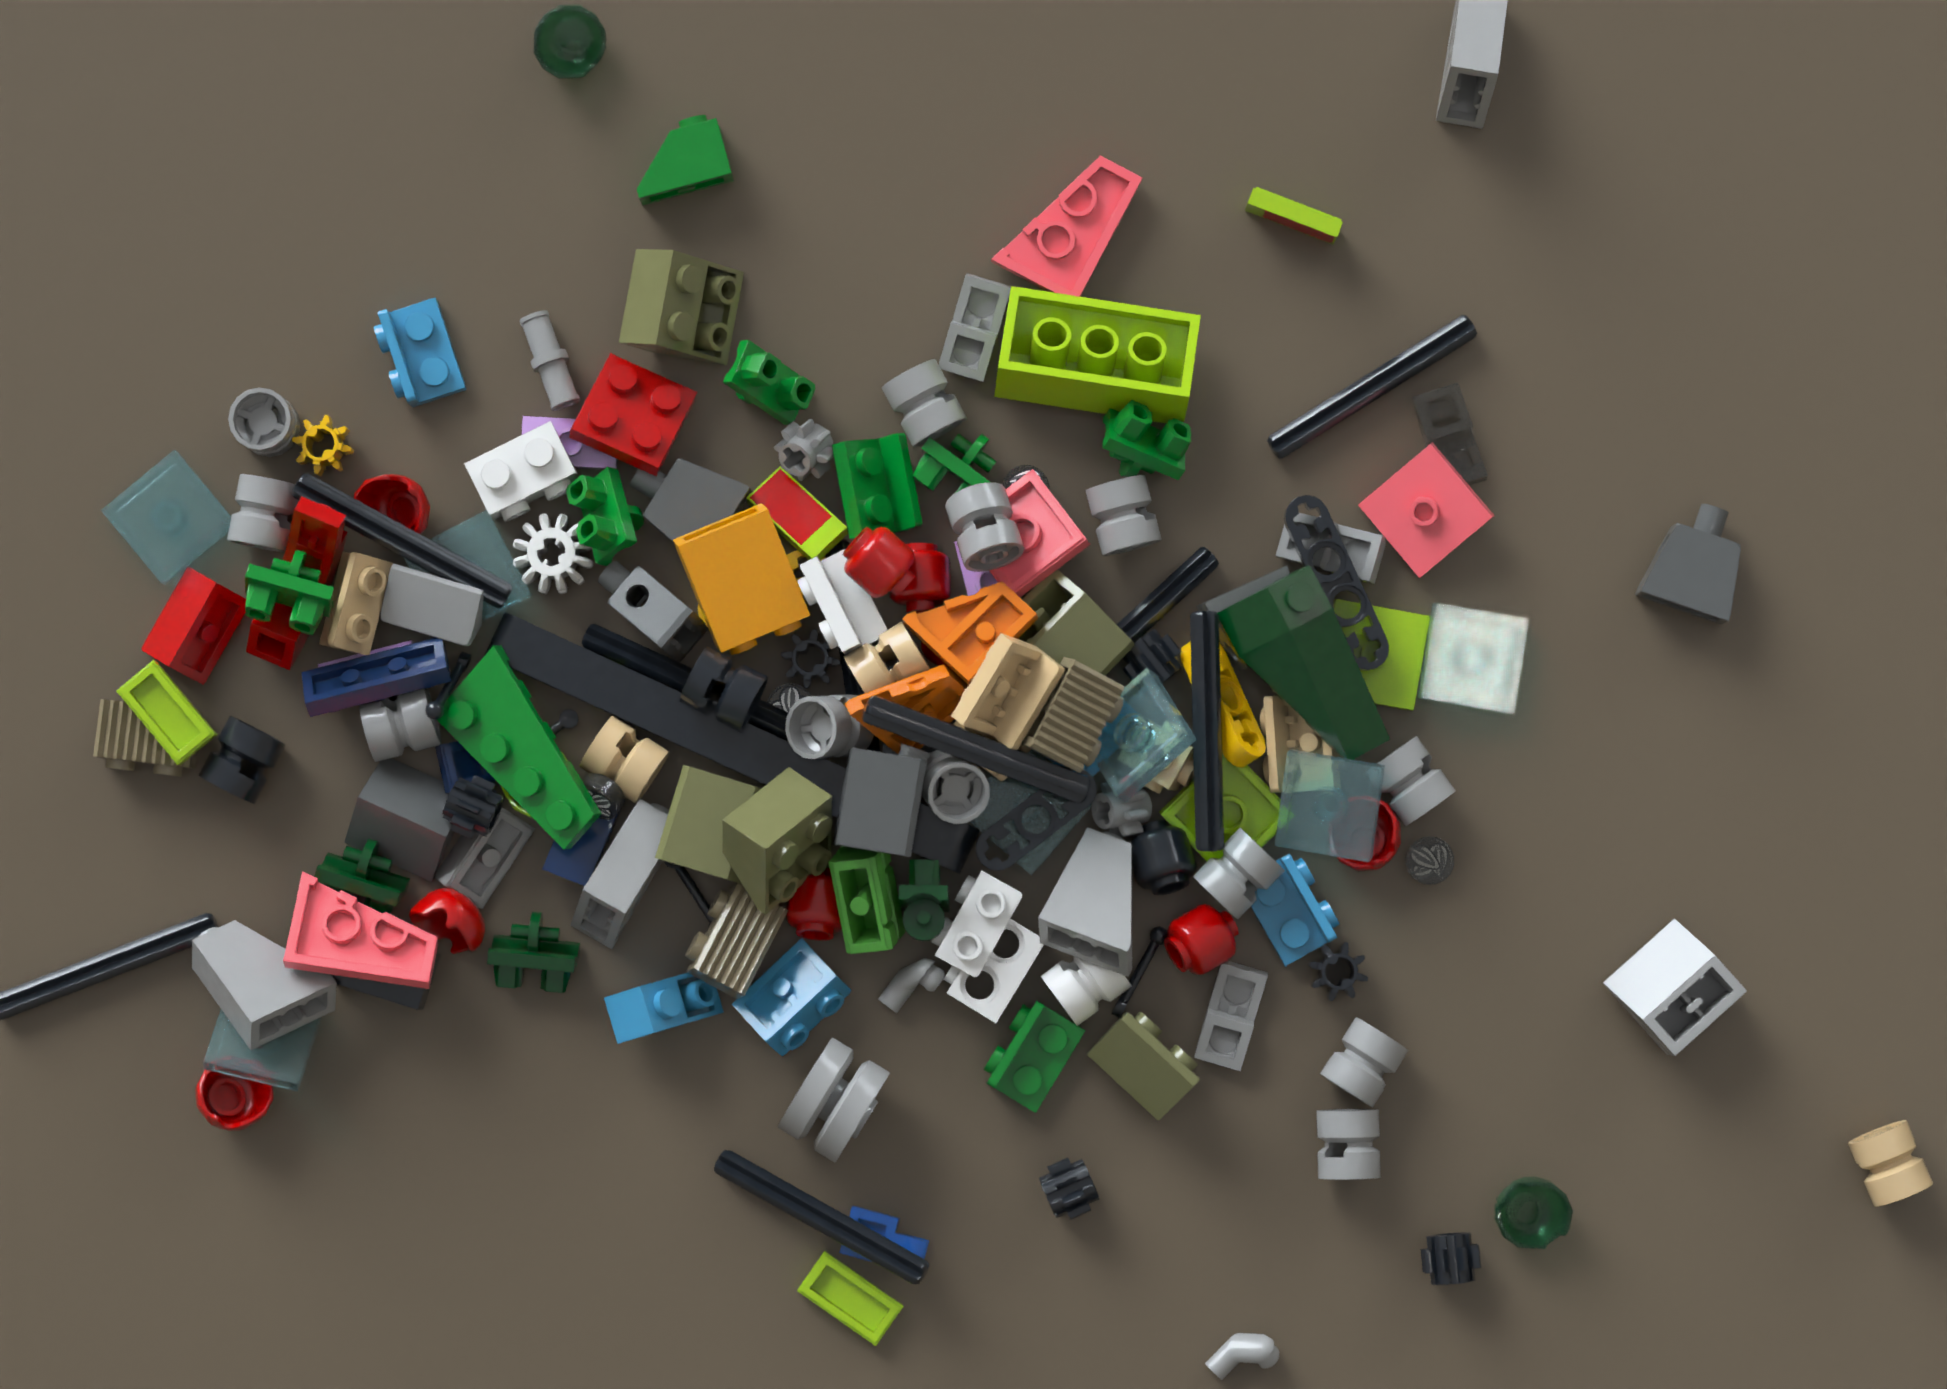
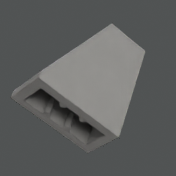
(1472, 61)
(621, 875)
(1093, 904)
(253, 985)

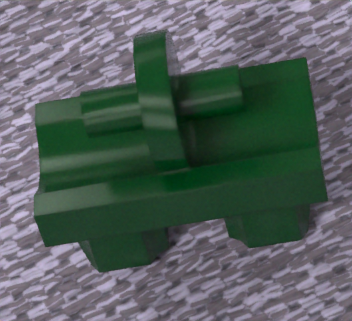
(364, 875)
(924, 901)
(533, 948)

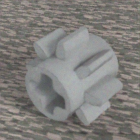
(805, 449)
(1118, 816)

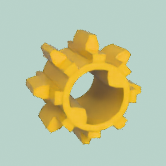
(316, 433)

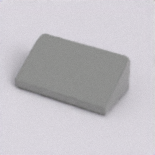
(432, 605)
(480, 863)

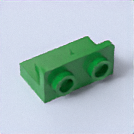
(877, 484)
(1034, 1055)

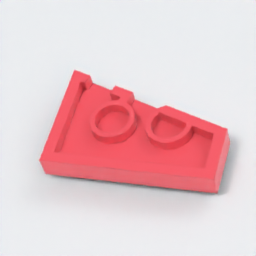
(1073, 232)
(352, 940)

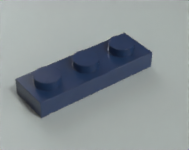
(375, 676)

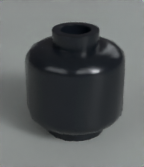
(1162, 858)

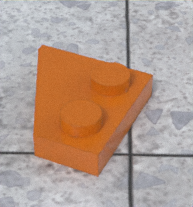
(970, 625)
(929, 692)

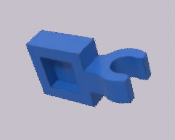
(886, 1226)

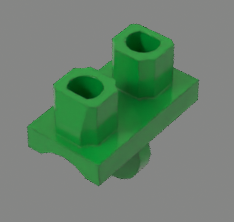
(768, 383)
(1142, 446)
(939, 461)
(607, 519)
(291, 586)

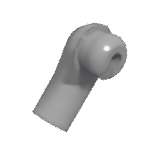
(907, 980)
(1245, 1349)

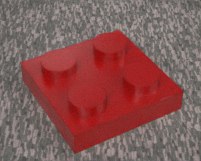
(633, 414)

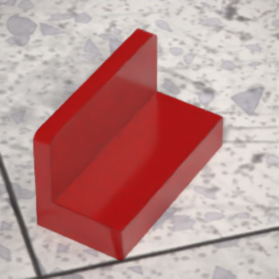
(195, 626)

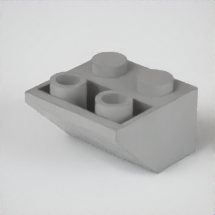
(1674, 987)

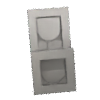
(974, 327)
(1362, 547)
(1231, 1015)

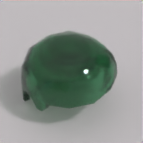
(569, 41)
(1532, 1212)

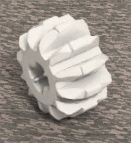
(539, 545)

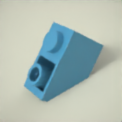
(661, 1006)

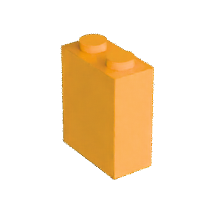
(742, 579)

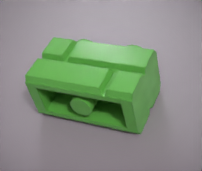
(866, 900)

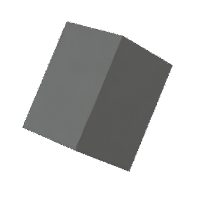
(879, 802)
(405, 815)

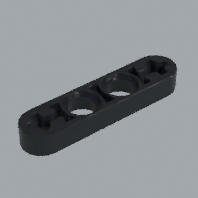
(1342, 580)

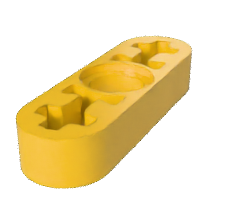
(1240, 732)

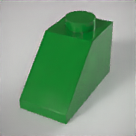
(687, 162)

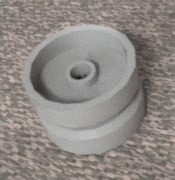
(836, 1101)

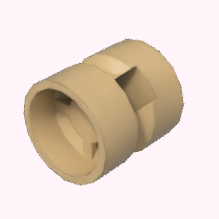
(869, 661)
(624, 758)
(1892, 1168)

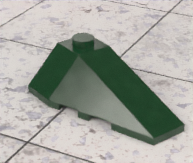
(1303, 655)

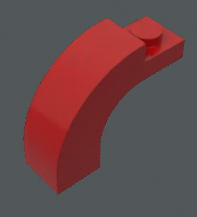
(321, 535)

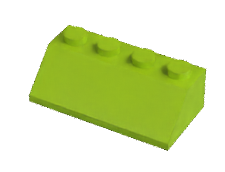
(1096, 354)

